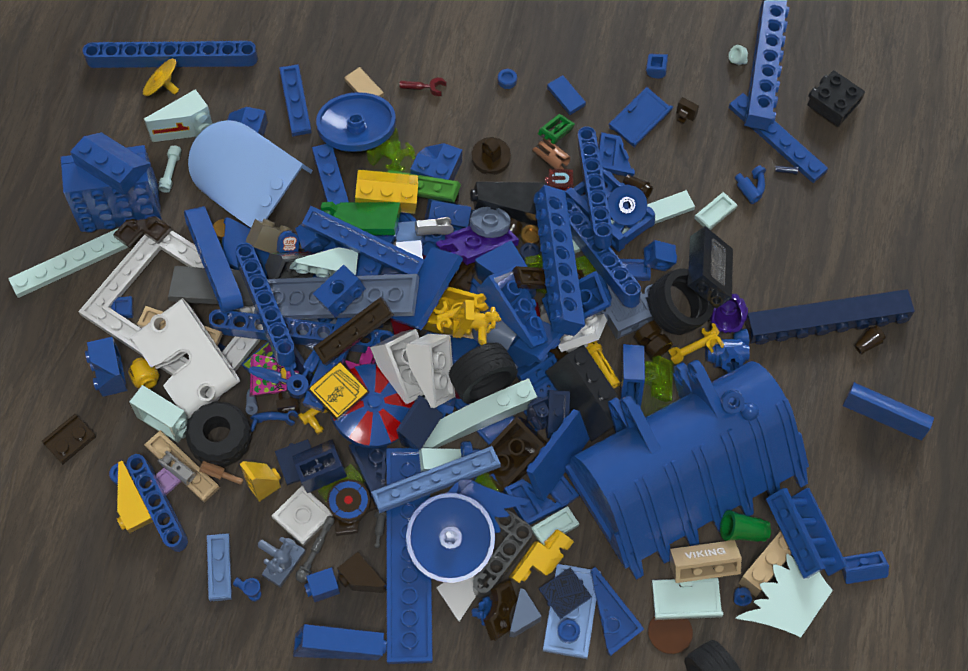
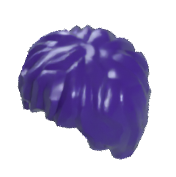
(730, 315)

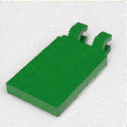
(372, 217)

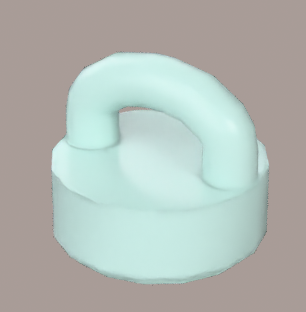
(738, 55)

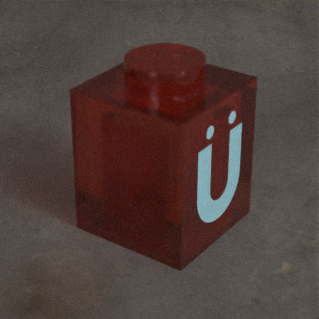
(560, 178)

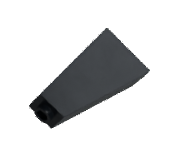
(511, 197)

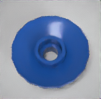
(637, 202)

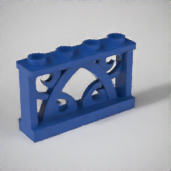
(619, 239)

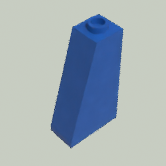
(338, 643)

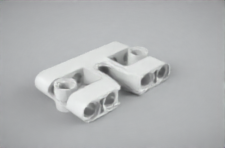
(206, 363)

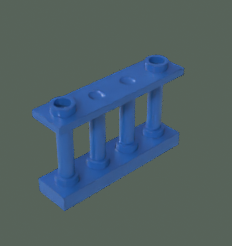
(806, 532)

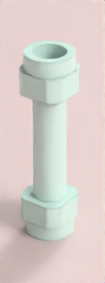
(166, 183)

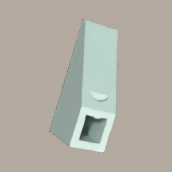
(326, 262)

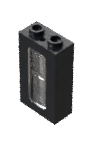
(710, 267)

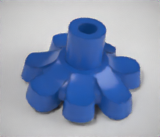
(483, 610)

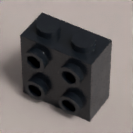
(835, 97)

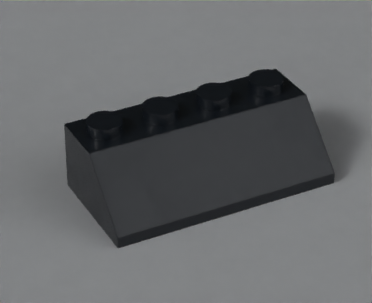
(587, 388)

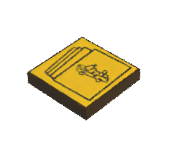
(338, 391)

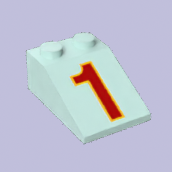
(179, 119)

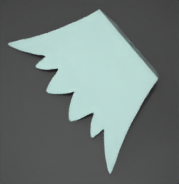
(791, 601)

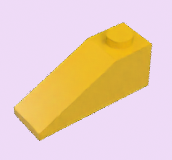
(260, 479)
(129, 503)

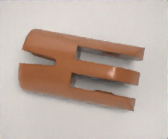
(556, 155)

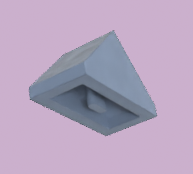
(525, 614)

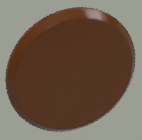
(670, 635)

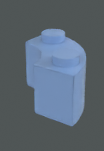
(408, 239)

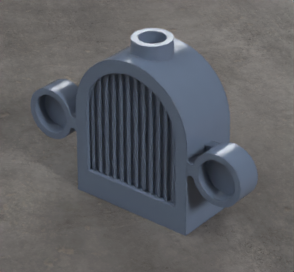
(624, 319)

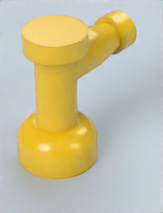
(309, 417)

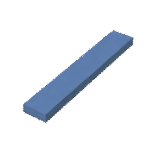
(435, 479)

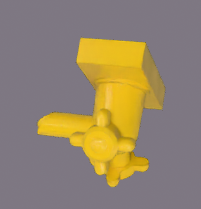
(467, 318)

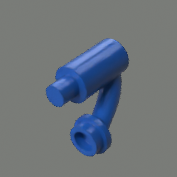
(749, 190)

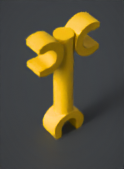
(445, 314)
(709, 340)

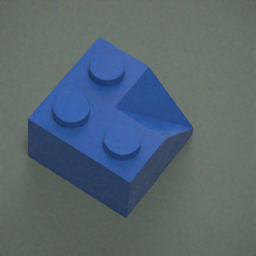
(438, 162)
(108, 366)

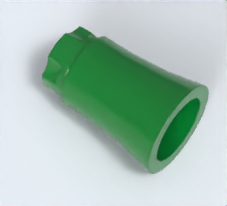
(743, 527)

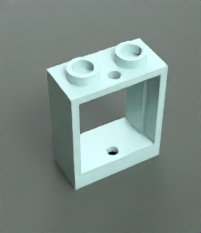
(159, 413)

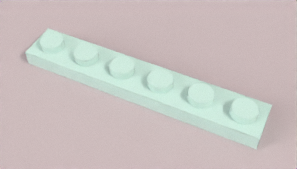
(66, 264)

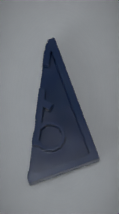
(371, 465)

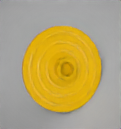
(161, 77)

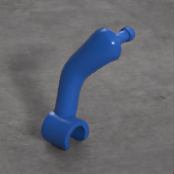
(271, 415)

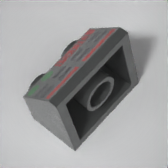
(279, 265)

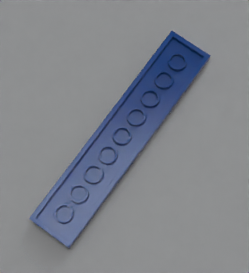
(407, 587)

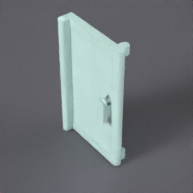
(686, 602)

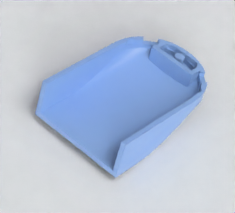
(241, 170)

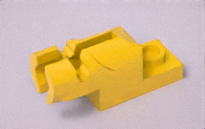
(542, 557)

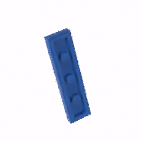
(295, 100)

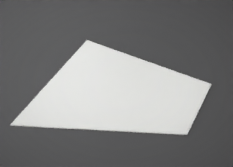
(458, 595)

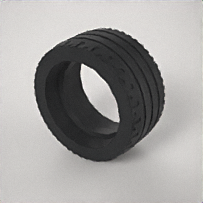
(666, 313)
(482, 372)
(710, 657)

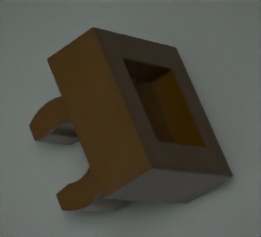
(686, 110)
(287, 405)

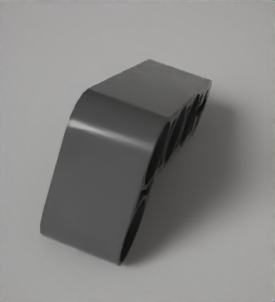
(500, 558)

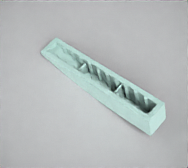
(482, 414)

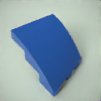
(234, 235)

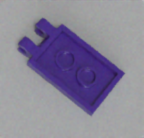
(471, 245)

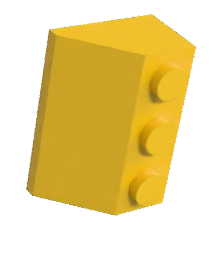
(387, 187)

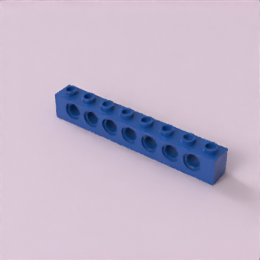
(766, 64)
(559, 261)

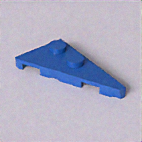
(616, 619)

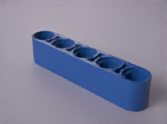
(161, 511)

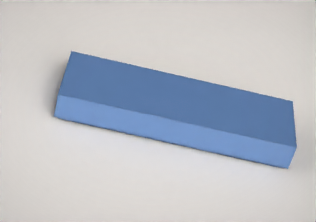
(219, 567)

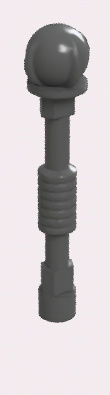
(305, 569)

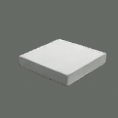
(302, 515)

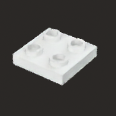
(589, 333)

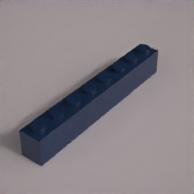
(829, 316)

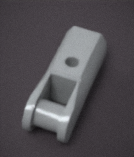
(434, 226)
(178, 469)

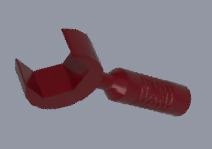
(419, 85)

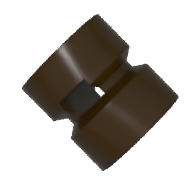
(652, 339)

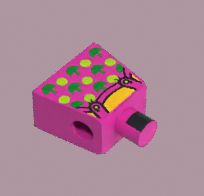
(262, 387)

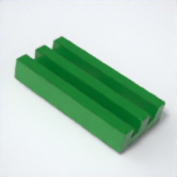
(553, 133)

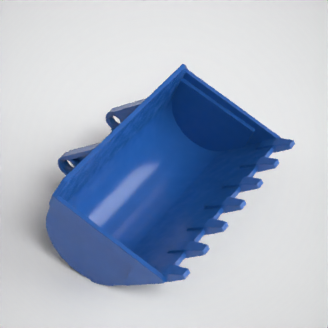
(687, 461)

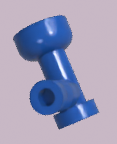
(250, 587)

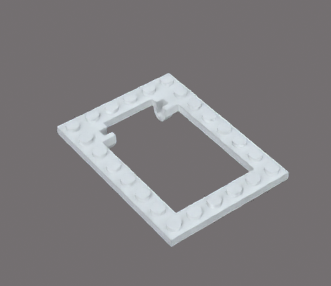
(99, 309)

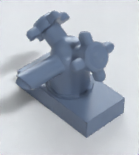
(283, 560)

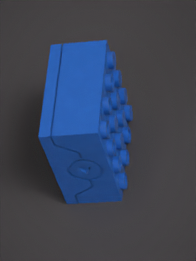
(103, 207)

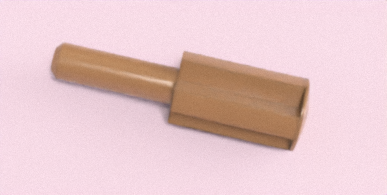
(218, 472)

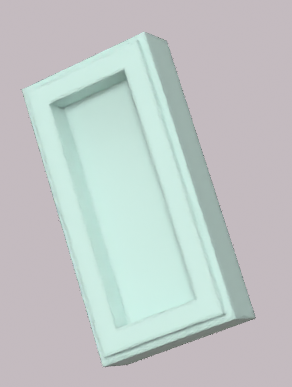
(716, 211)
(434, 457)
(561, 520)

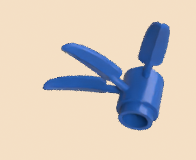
(274, 376)

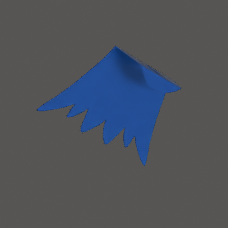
(489, 499)

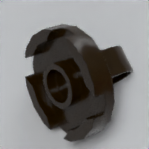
(491, 155)

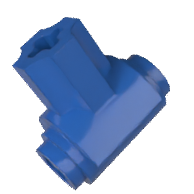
(730, 356)

